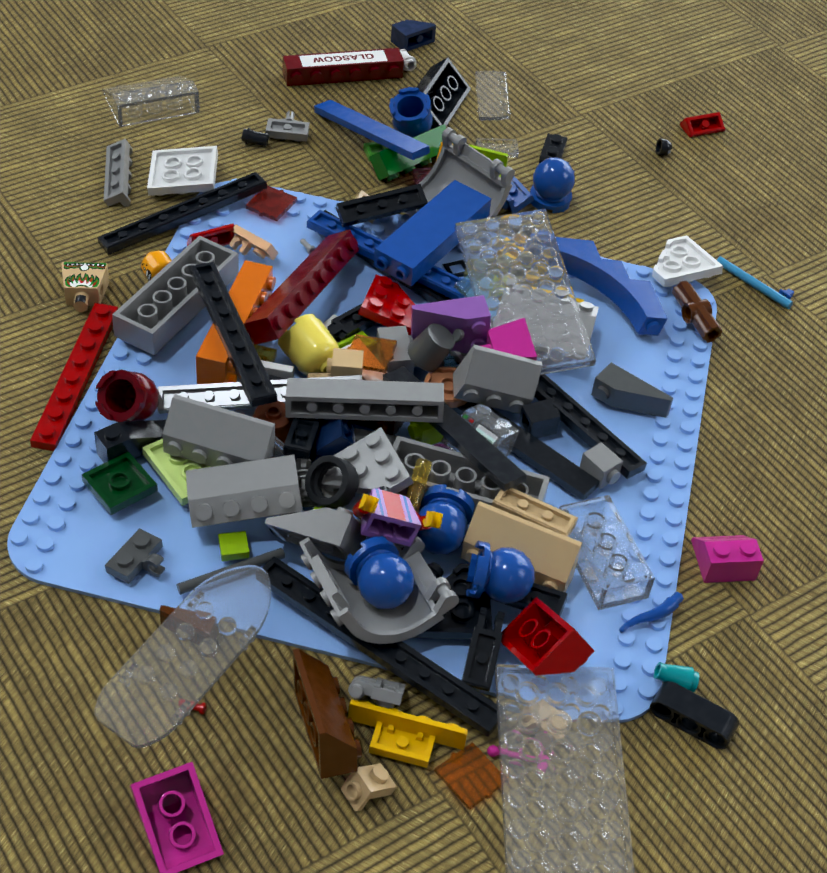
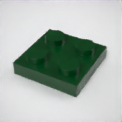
(119, 483)

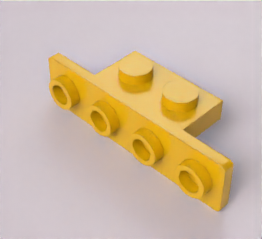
(405, 735)

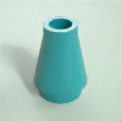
(682, 675)

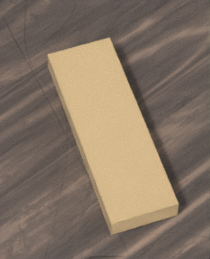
(535, 511)

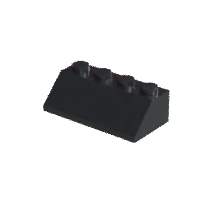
(445, 89)

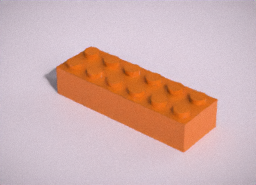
(249, 291)

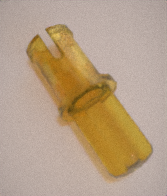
(419, 477)

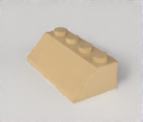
(550, 552)

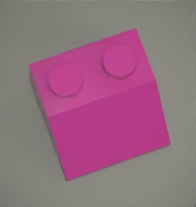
(728, 558)

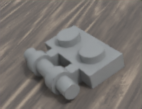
(383, 690)

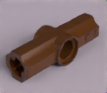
(697, 311)

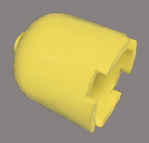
(308, 344)

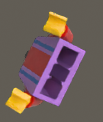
(392, 516)

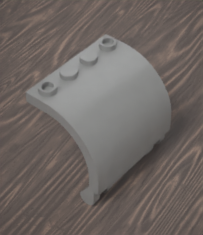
(470, 168)
(375, 624)

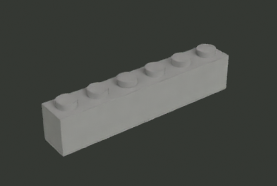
(364, 400)

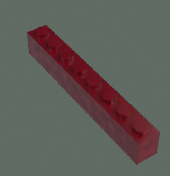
(301, 287)

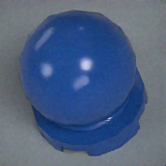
(411, 112)
(553, 185)
(457, 514)
(380, 573)
(502, 574)

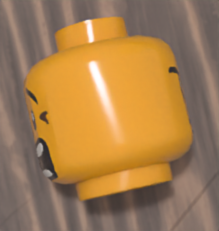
(154, 263)

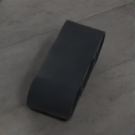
(694, 715)

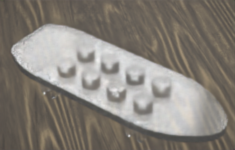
(185, 656)

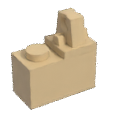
(343, 363)

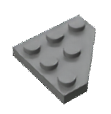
(375, 465)

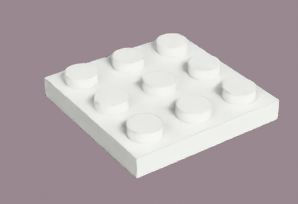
(182, 170)

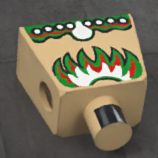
(84, 283)

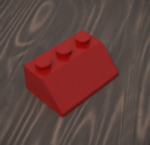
(545, 641)

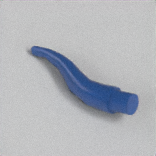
(662, 611)

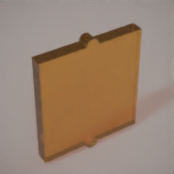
(377, 352)
(470, 775)

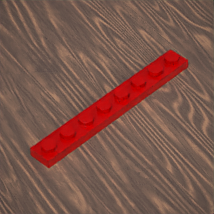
(74, 378)

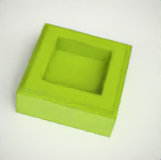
(233, 545)

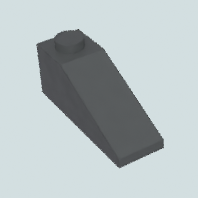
(629, 392)

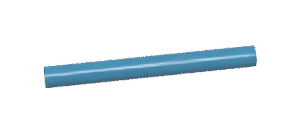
(755, 283)

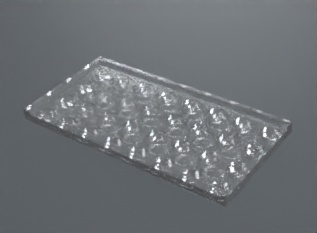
(524, 276)
(562, 772)

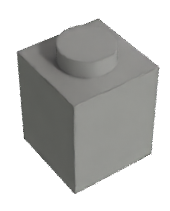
(602, 464)

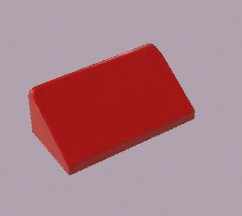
(703, 124)
(219, 235)

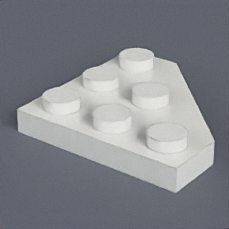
(684, 262)

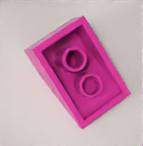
(176, 819)

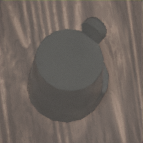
(433, 346)

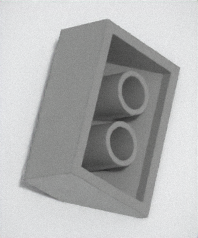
(496, 379)

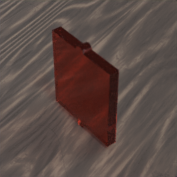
(271, 203)

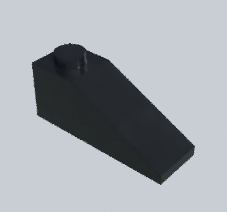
(127, 437)

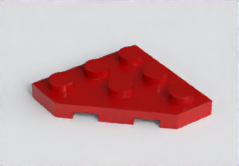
(387, 304)

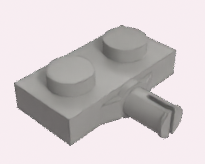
(288, 128)

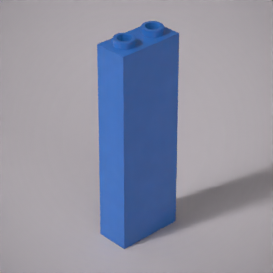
(430, 233)

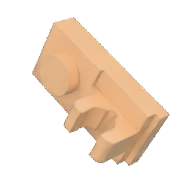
(249, 240)

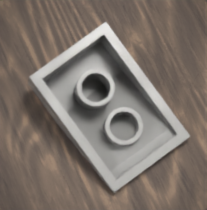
(329, 529)

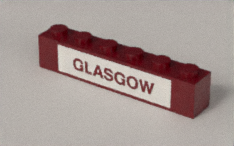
(342, 66)

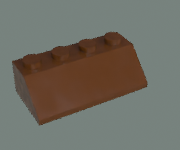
(325, 716)

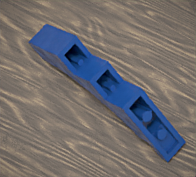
(632, 296)

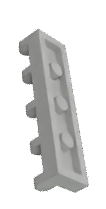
(117, 173)

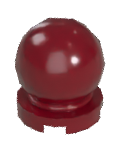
(126, 396)

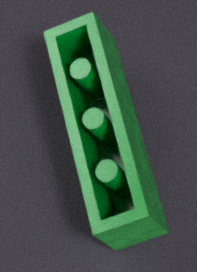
(388, 162)

